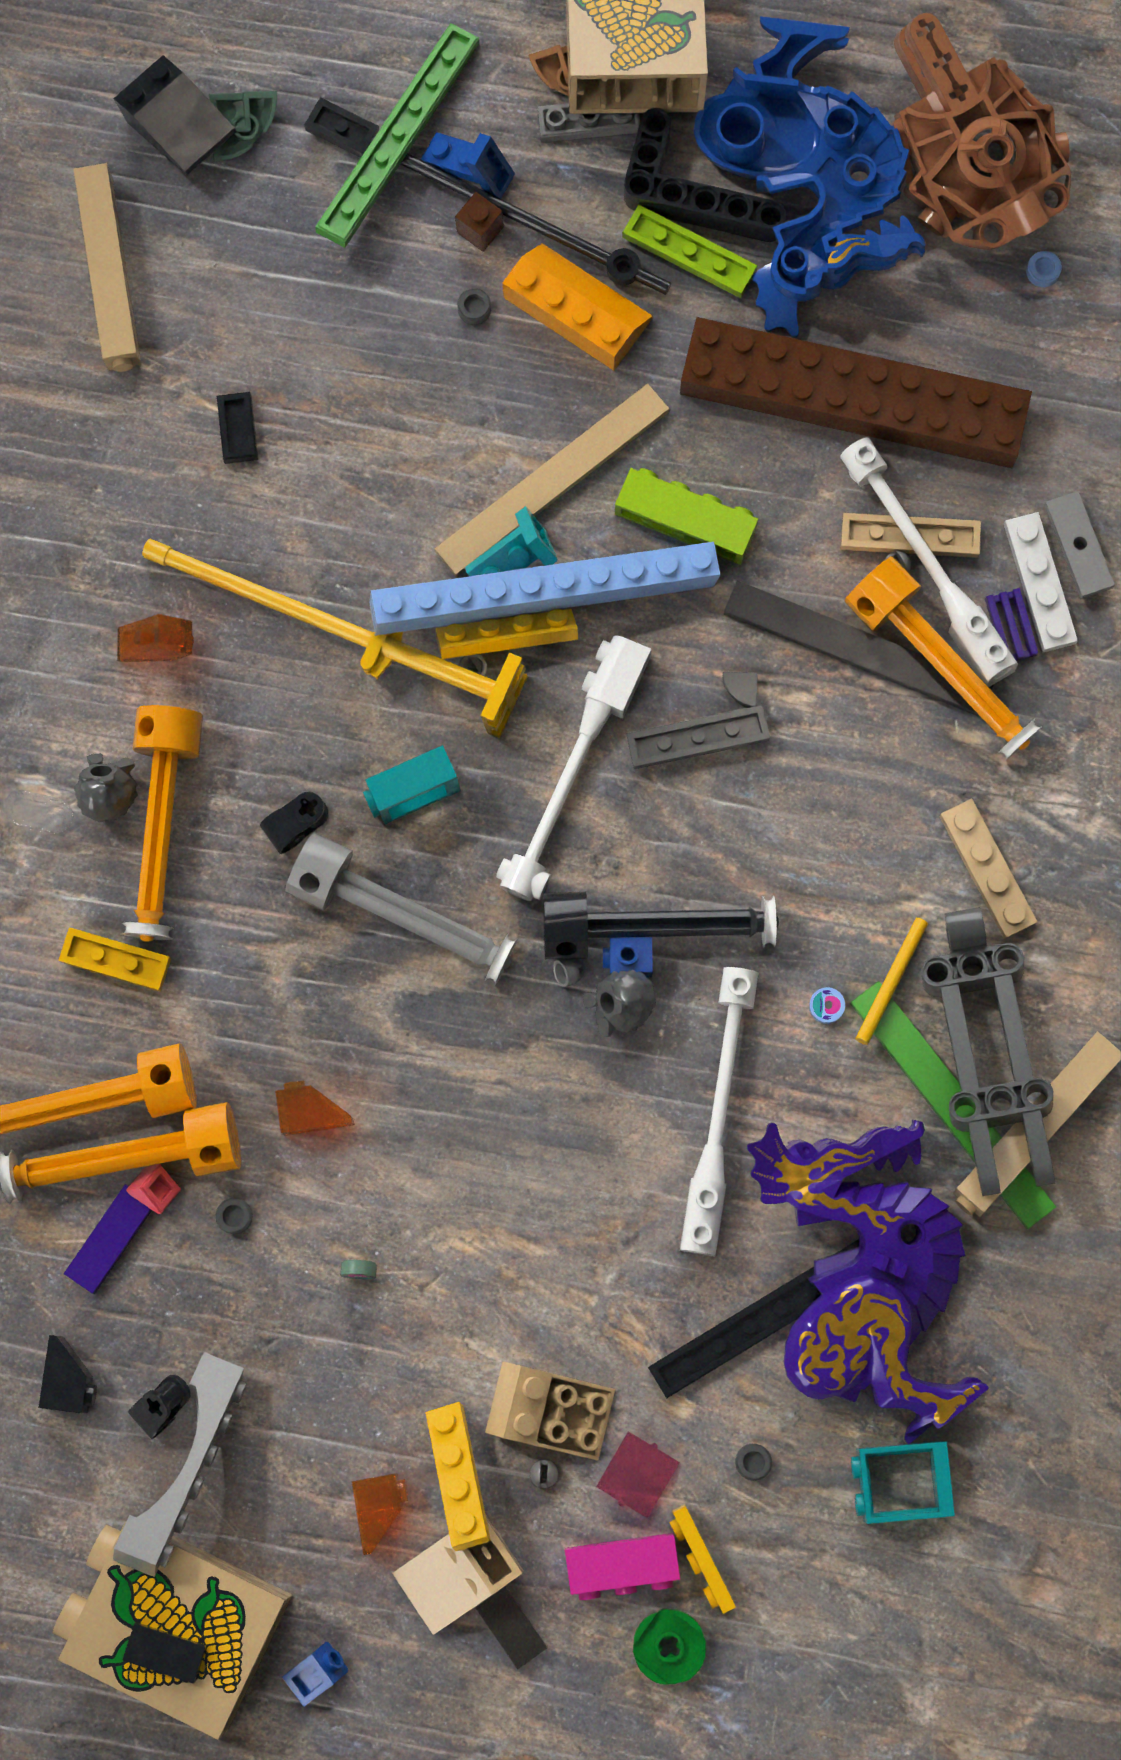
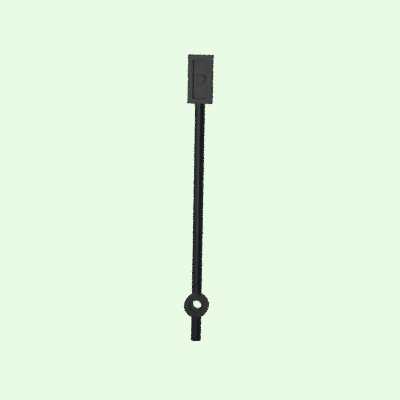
(356, 134)

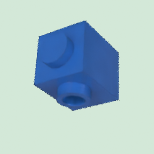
(629, 954)

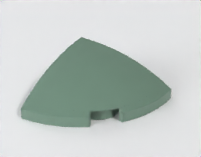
(249, 114)

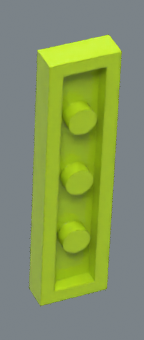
(689, 251)

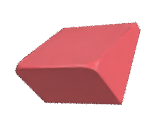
(154, 1188)

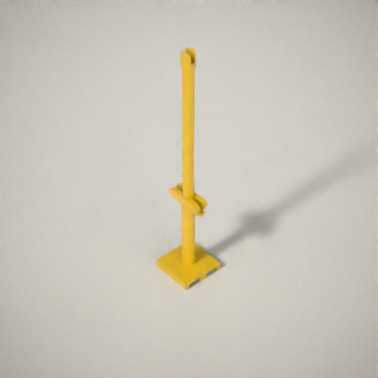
(380, 649)

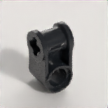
(292, 824)
(160, 1406)

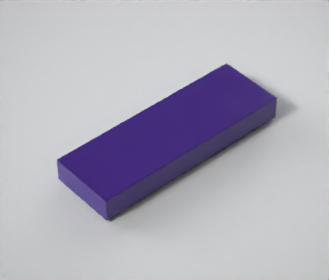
(107, 1241)

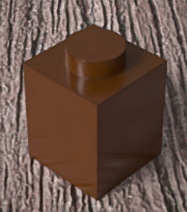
(479, 221)

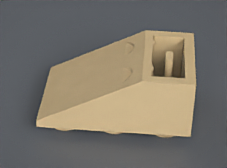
(550, 1411)
(451, 1583)

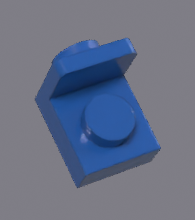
(316, 1673)

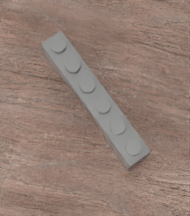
(147, 1537)

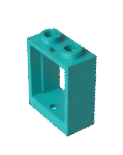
(411, 785)
(940, 1478)

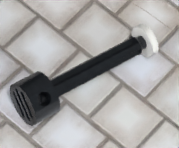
(570, 925)

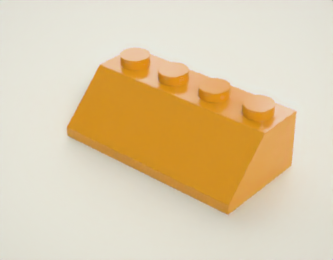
(575, 305)

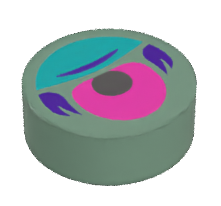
(358, 1269)

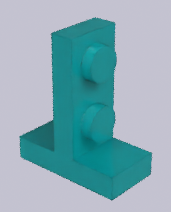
(516, 549)

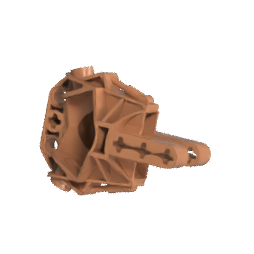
(940, 136)

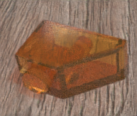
(155, 639)
(307, 1110)
(377, 1507)

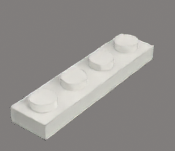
(1040, 582)

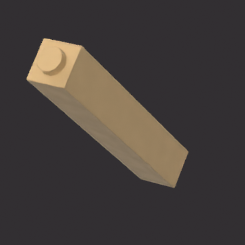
(107, 267)
(1069, 1092)

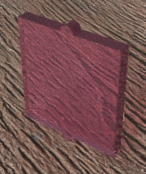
(637, 1474)

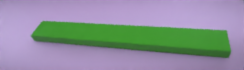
(397, 135)
(937, 1087)

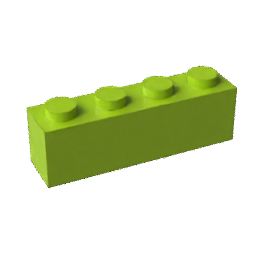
(686, 515)

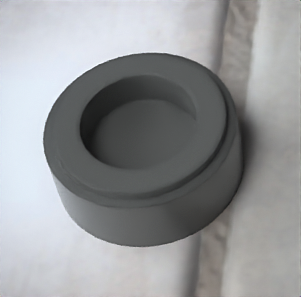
(474, 306)
(234, 1216)
(753, 1462)

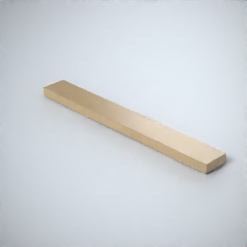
(553, 478)

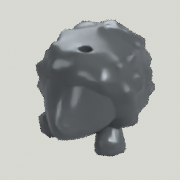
(105, 789)
(621, 1002)

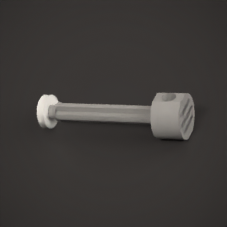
(323, 873)

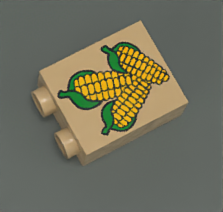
(636, 55)
(189, 1598)

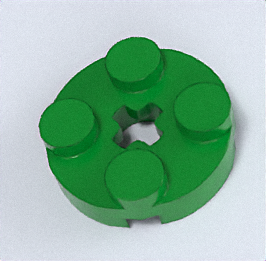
(669, 1668)

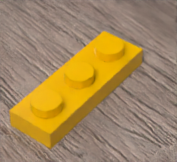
(114, 959)
(701, 1560)

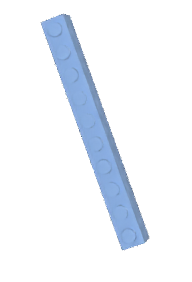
(543, 588)

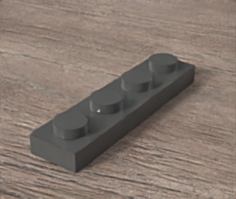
(698, 737)

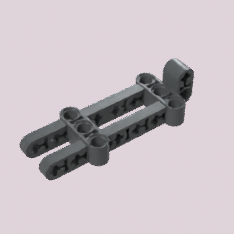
(969, 947)

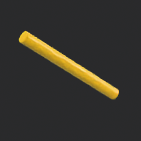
(891, 981)

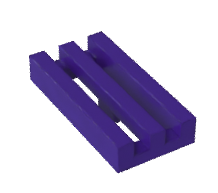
(1004, 598)

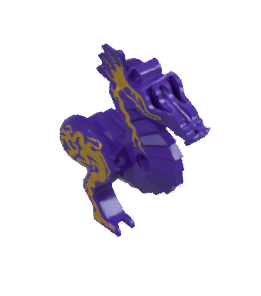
(876, 1293)

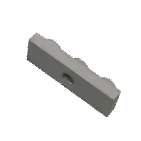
(559, 125)
(1073, 526)

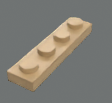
(882, 534)
(988, 868)

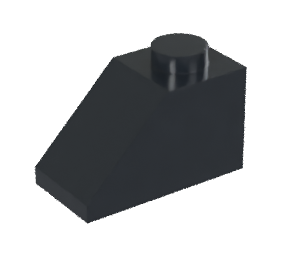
(65, 1379)

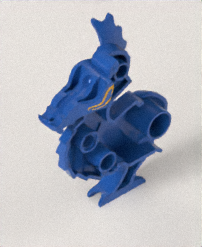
(815, 140)

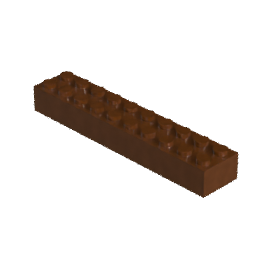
(855, 392)

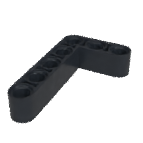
(690, 192)

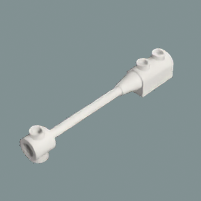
(970, 625)
(607, 694)
(708, 1185)

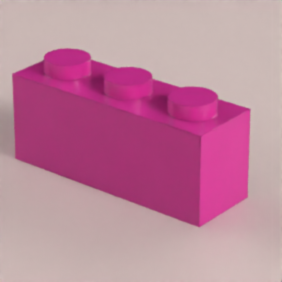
(622, 1565)

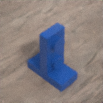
(474, 162)

